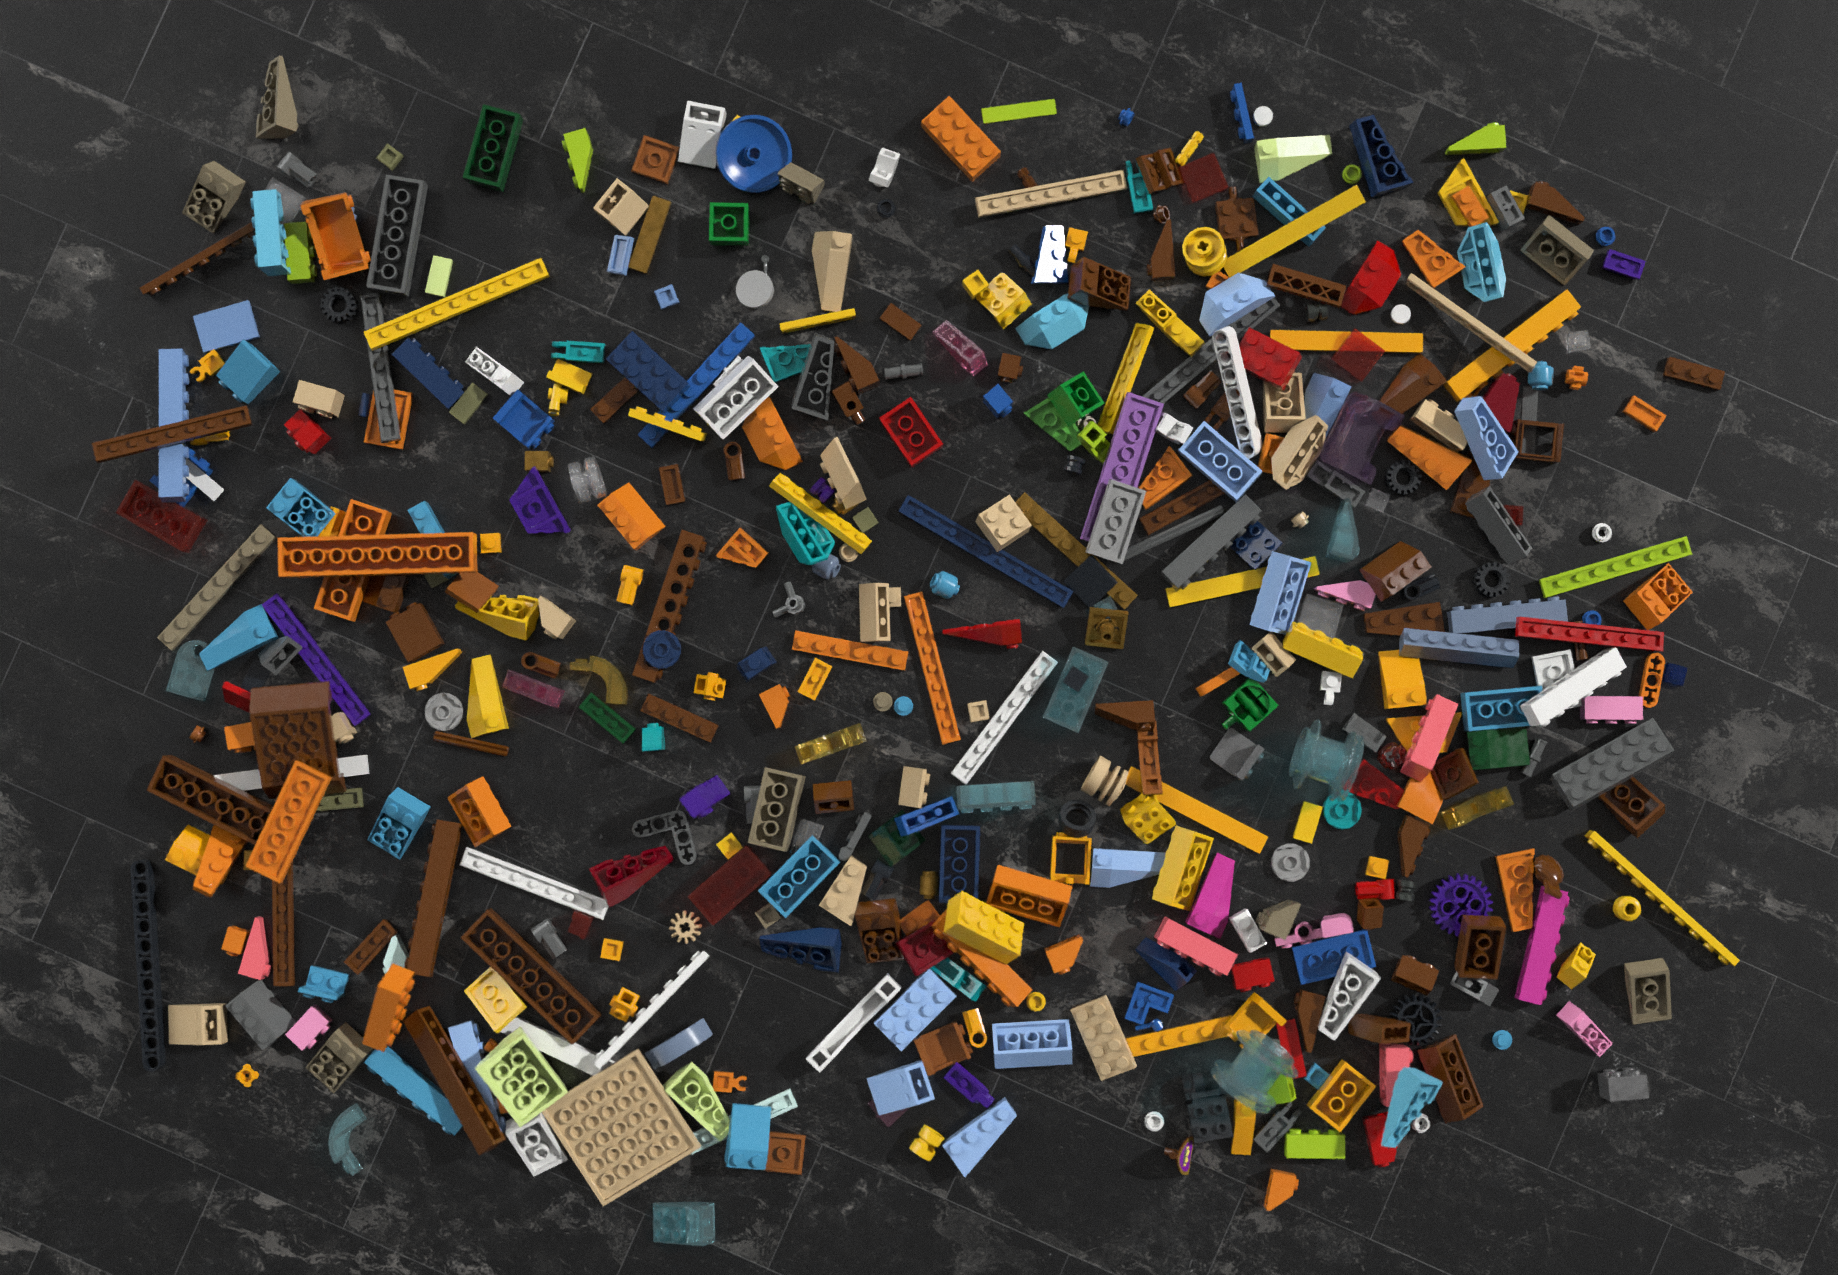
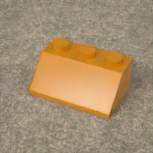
(189, 850)

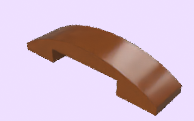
(1149, 762)

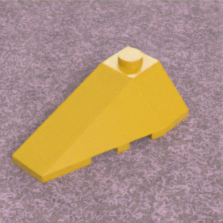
(510, 616)
(485, 703)

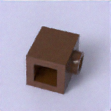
(1009, 368)
(1370, 913)

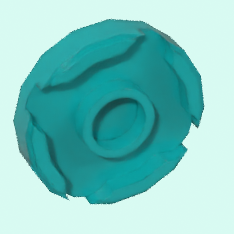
(1342, 814)

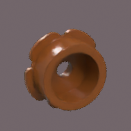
(197, 734)

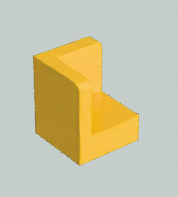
(975, 284)

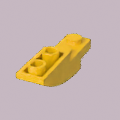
(1169, 323)

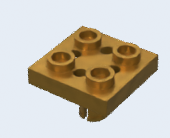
(1106, 635)

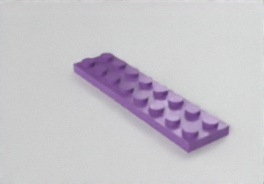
(1127, 450)

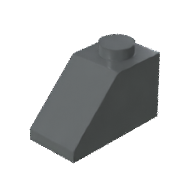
(278, 653)
(1475, 988)

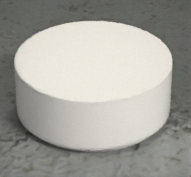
(1262, 116)
(1400, 314)

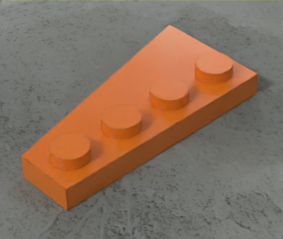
(217, 860)
(1516, 879)

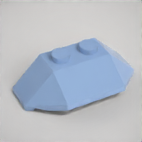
(1232, 301)

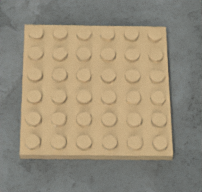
(621, 1127)

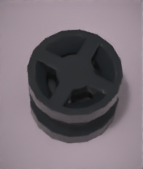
(1074, 464)

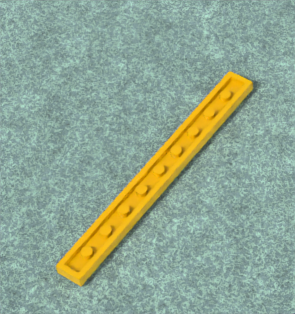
(456, 304)
(1667, 903)

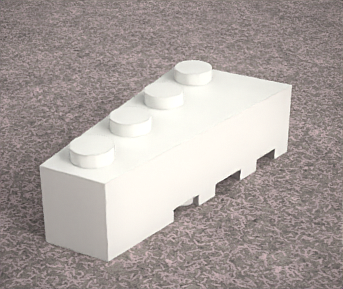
(1348, 992)

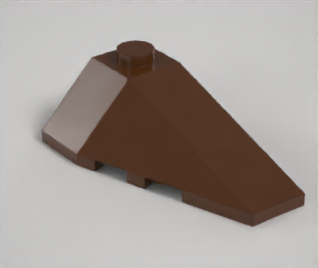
(1412, 384)

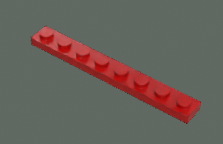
(1589, 634)

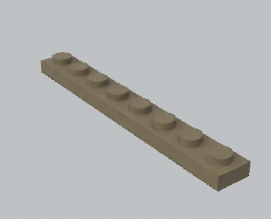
(216, 587)

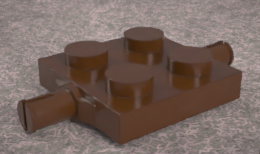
(1236, 218)

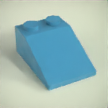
(748, 1137)

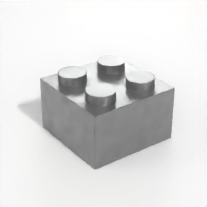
(1623, 1085)

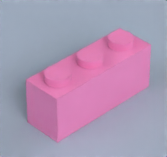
(1611, 709)

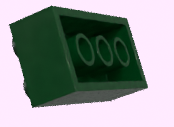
(493, 148)

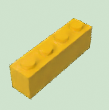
(1322, 649)

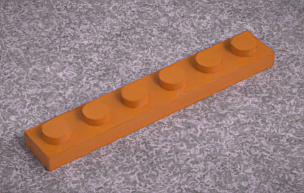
(850, 650)

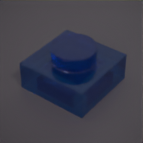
(1675, 674)

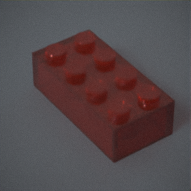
(162, 519)
(730, 885)

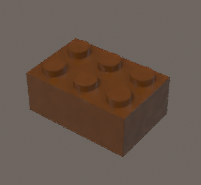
(1480, 946)

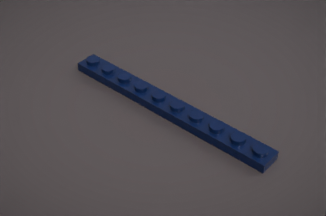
(985, 551)

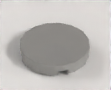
(754, 289)
(444, 711)
(1290, 862)

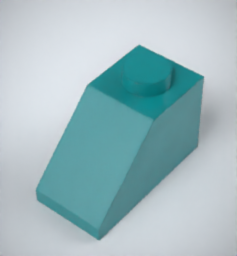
(653, 737)

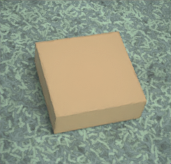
(978, 711)

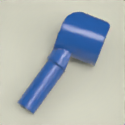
(1156, 1024)

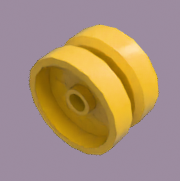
(1204, 251)

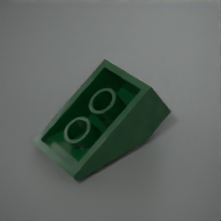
(1498, 748)

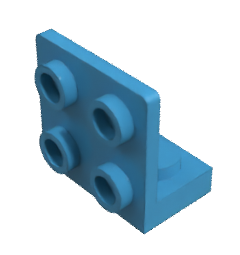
(325, 983)

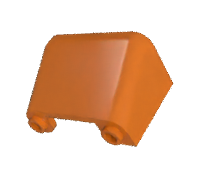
(335, 235)

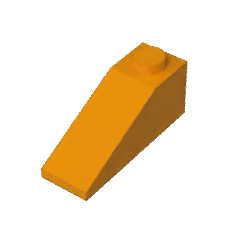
(428, 670)
(1242, 1128)

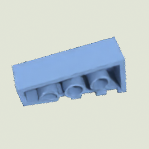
(1485, 437)
(977, 1136)

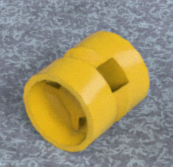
(927, 1142)

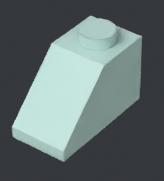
(395, 954)

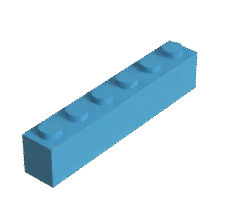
(415, 1086)

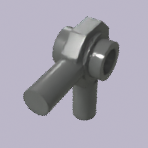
(794, 603)

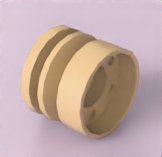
(1104, 781)

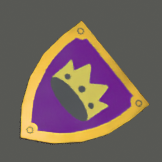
(1182, 1156)

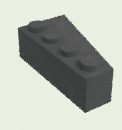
(814, 384)

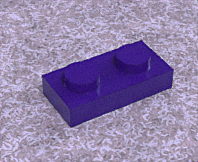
(1623, 264)

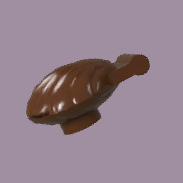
(1550, 873)

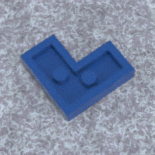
(1145, 997)

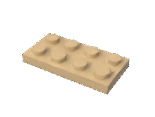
(1103, 1037)

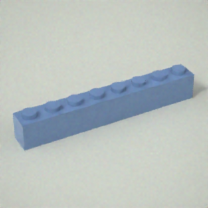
(172, 410)

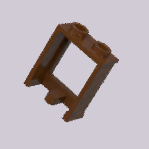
(1517, 438)

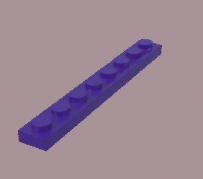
(316, 659)

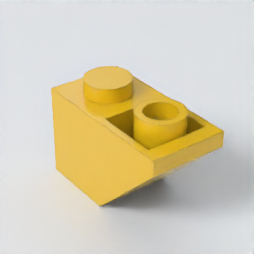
(1576, 966)

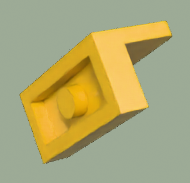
(569, 376)

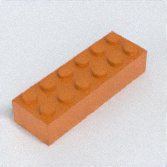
(344, 594)

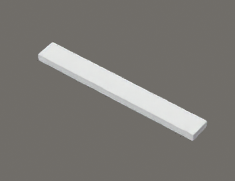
(1004, 717)
(251, 779)
(534, 883)

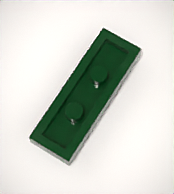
(607, 718)

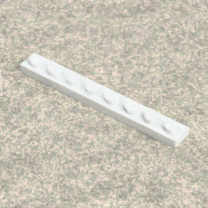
(645, 1014)

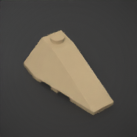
(831, 261)

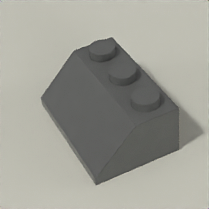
(261, 1014)

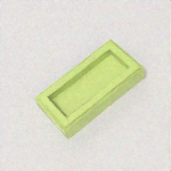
(439, 276)

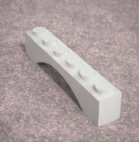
(853, 1022)

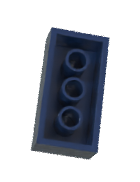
(648, 372)
(959, 861)

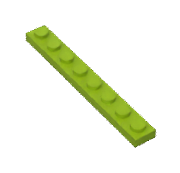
(1615, 567)

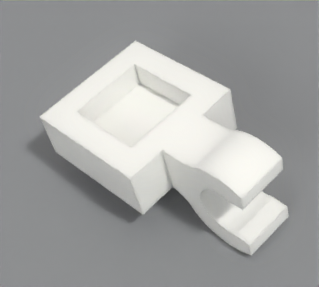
(1330, 683)

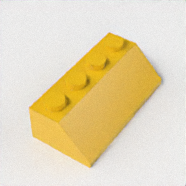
(1182, 868)

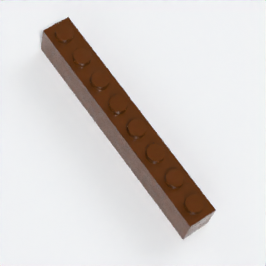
(434, 898)
(454, 1080)

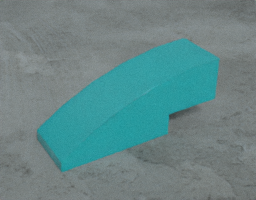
(959, 978)

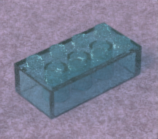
(1066, 705)
(995, 795)

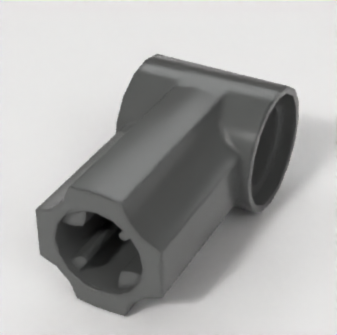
(294, 167)
(750, 798)
(546, 934)

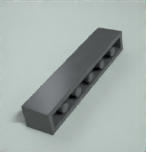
(1211, 542)

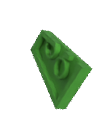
(1049, 420)

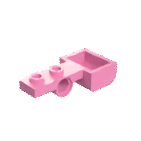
(1331, 926)

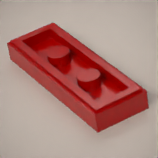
(1290, 1042)

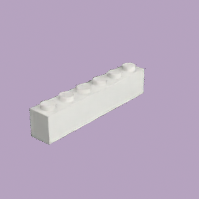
(1573, 687)

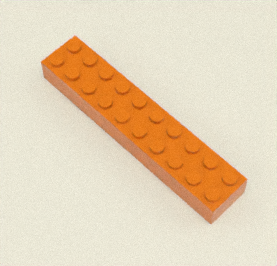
(377, 555)

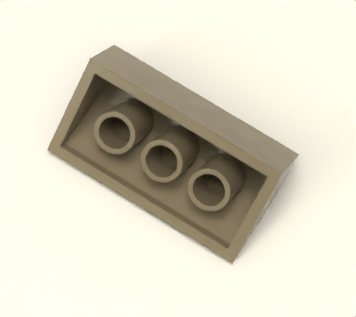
(776, 809)

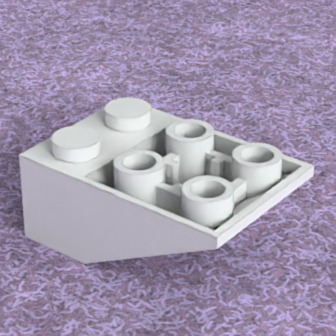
(700, 134)

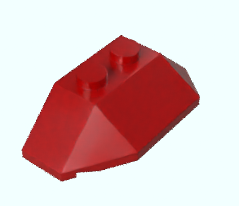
(1372, 281)

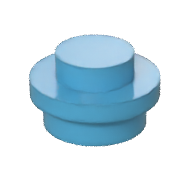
(903, 706)
(1502, 1039)

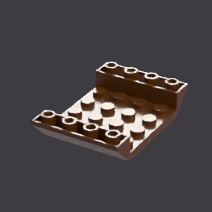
(292, 726)

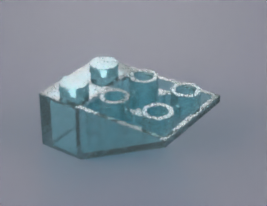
(684, 1223)

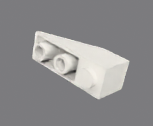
(494, 371)

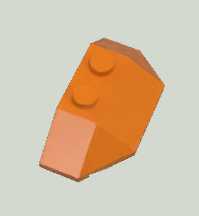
(770, 437)

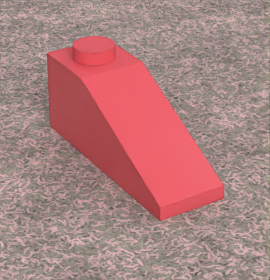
(256, 955)

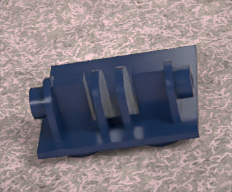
(1256, 545)

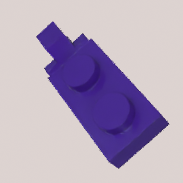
(968, 1085)

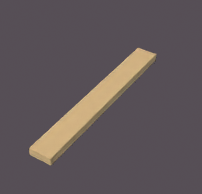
(1050, 193)
(1471, 323)

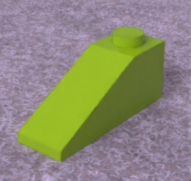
(1486, 140)

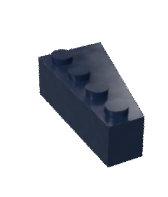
(1379, 163)
(427, 372)

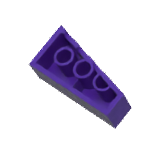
(704, 797)

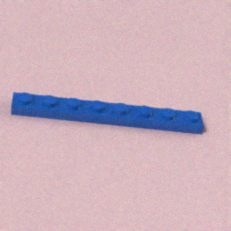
(701, 380)

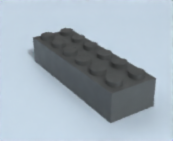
(397, 235)
(1612, 764)

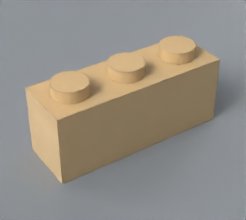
(874, 612)

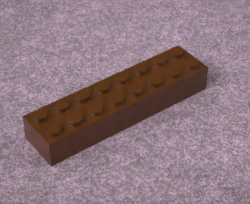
(210, 798)
(531, 976)

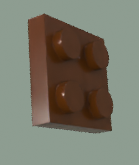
(1453, 774)

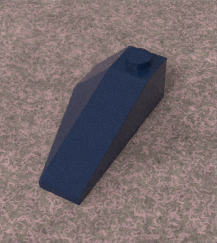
(813, 946)

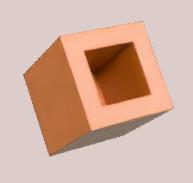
(235, 940)

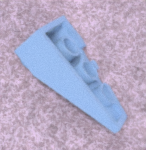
(1119, 867)

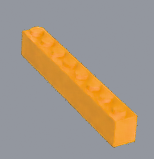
(1523, 337)

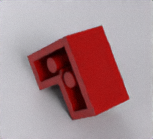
(307, 432)

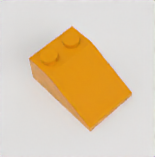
(1401, 680)

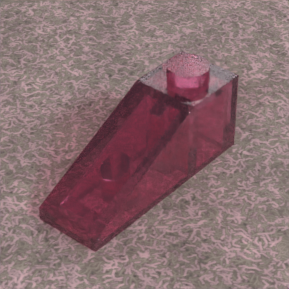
(961, 348)
(533, 688)

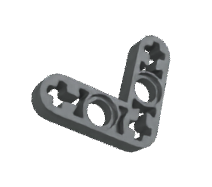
(670, 825)

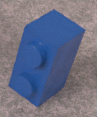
(998, 401)

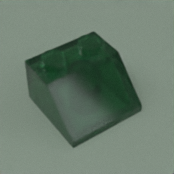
(891, 844)

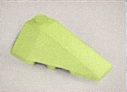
(1285, 156)
(696, 1095)

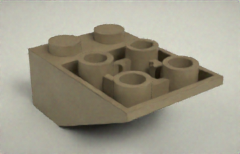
(800, 182)
(213, 196)
(339, 1057)

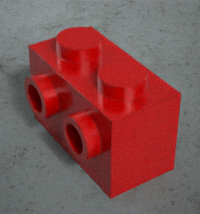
(1251, 974)

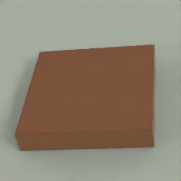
(655, 159)
(472, 590)
(785, 1153)

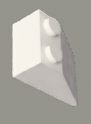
(536, 1144)

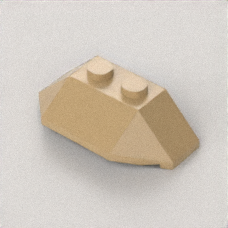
(1298, 451)

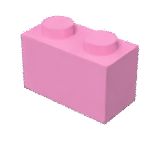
(309, 1027)

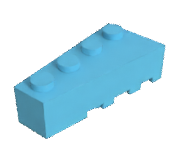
(269, 232)

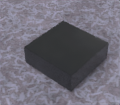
(1075, 679)

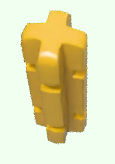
(1189, 148)

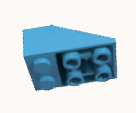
(301, 509)
(398, 822)

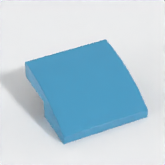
(1248, 663)

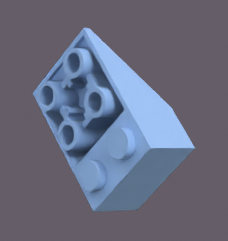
(900, 1088)

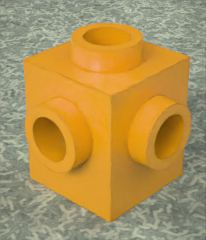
(710, 686)
(624, 1004)

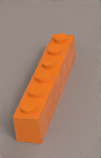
(999, 976)

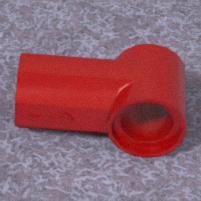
(1375, 889)

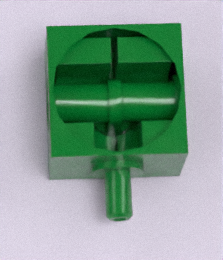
(1248, 705)

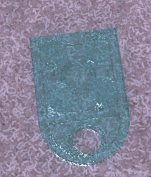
(189, 673)

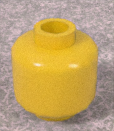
(1626, 908)

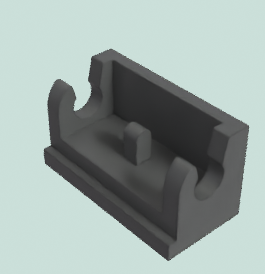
(1504, 208)
(1372, 737)

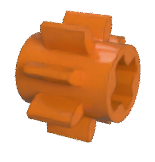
(1576, 377)

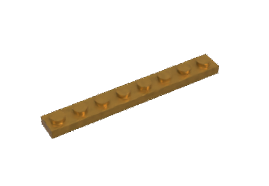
(1069, 545)

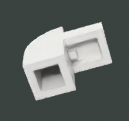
(884, 168)
(1173, 429)

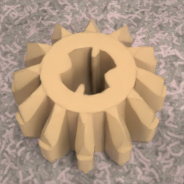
(688, 933)

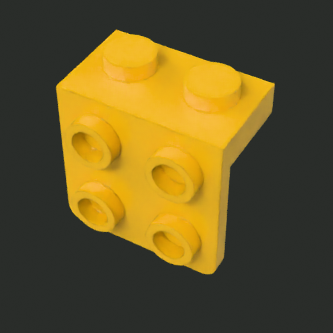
(1004, 300)
(1147, 817)

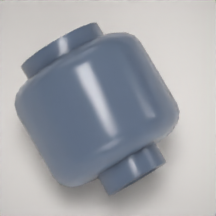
(827, 568)

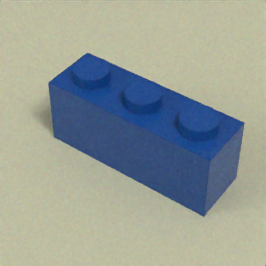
(926, 816)

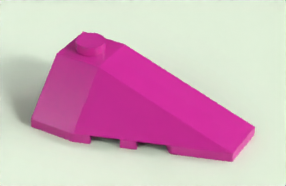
(1212, 903)

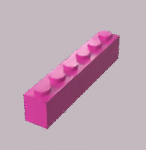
(1540, 947)

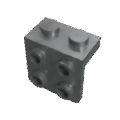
(1237, 754)

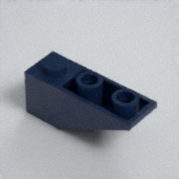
(1166, 963)

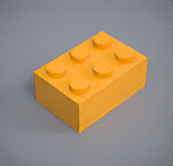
(1341, 1095)

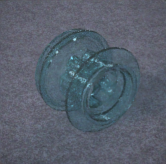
(1326, 760)
(1254, 1070)

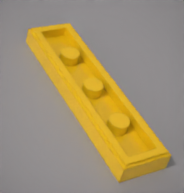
(819, 320)

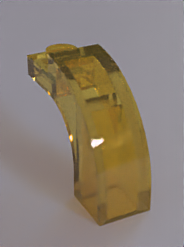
(616, 685)
(830, 743)
(1476, 806)

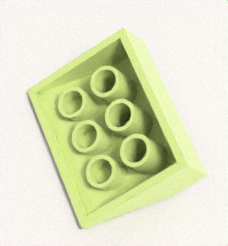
(521, 1077)

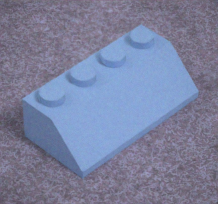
(1280, 593)
(1032, 1044)

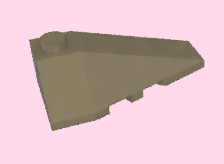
(279, 110)

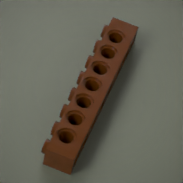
(666, 595)

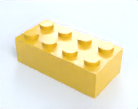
(984, 927)

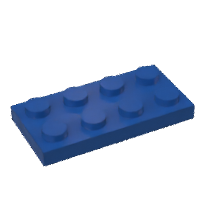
(1323, 957)

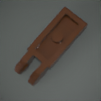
(1221, 410)

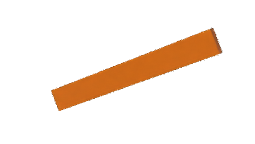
(932, 668)

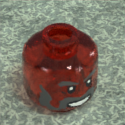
(1391, 755)

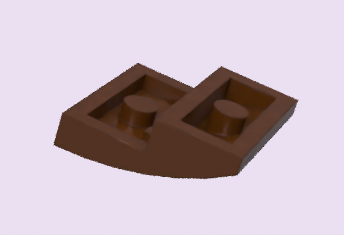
(1159, 170)

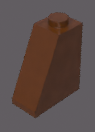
(1379, 1029)

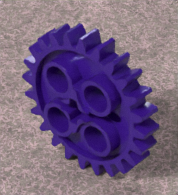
(1446, 894)

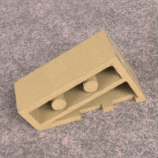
(845, 891)

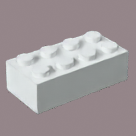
(735, 397)

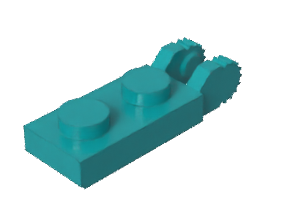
(1139, 193)
(580, 351)

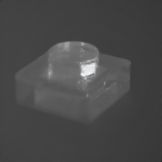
(1579, 341)

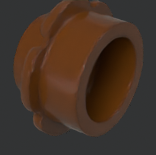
(1161, 214)

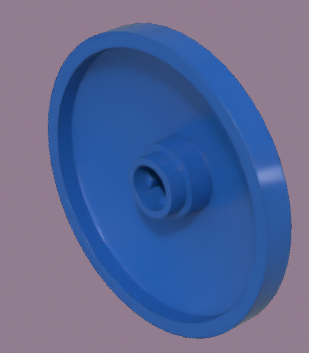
(753, 153)

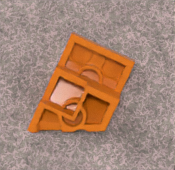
(1422, 798)

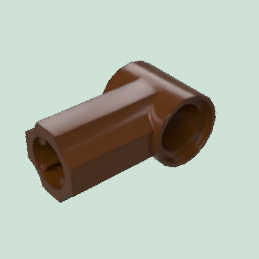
(1198, 393)
(734, 463)
(543, 665)

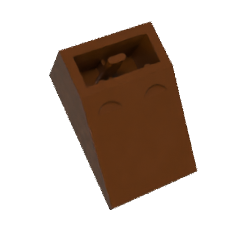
(1098, 285)
(860, 369)
(879, 930)

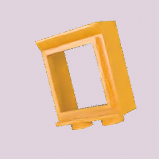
(1071, 878)

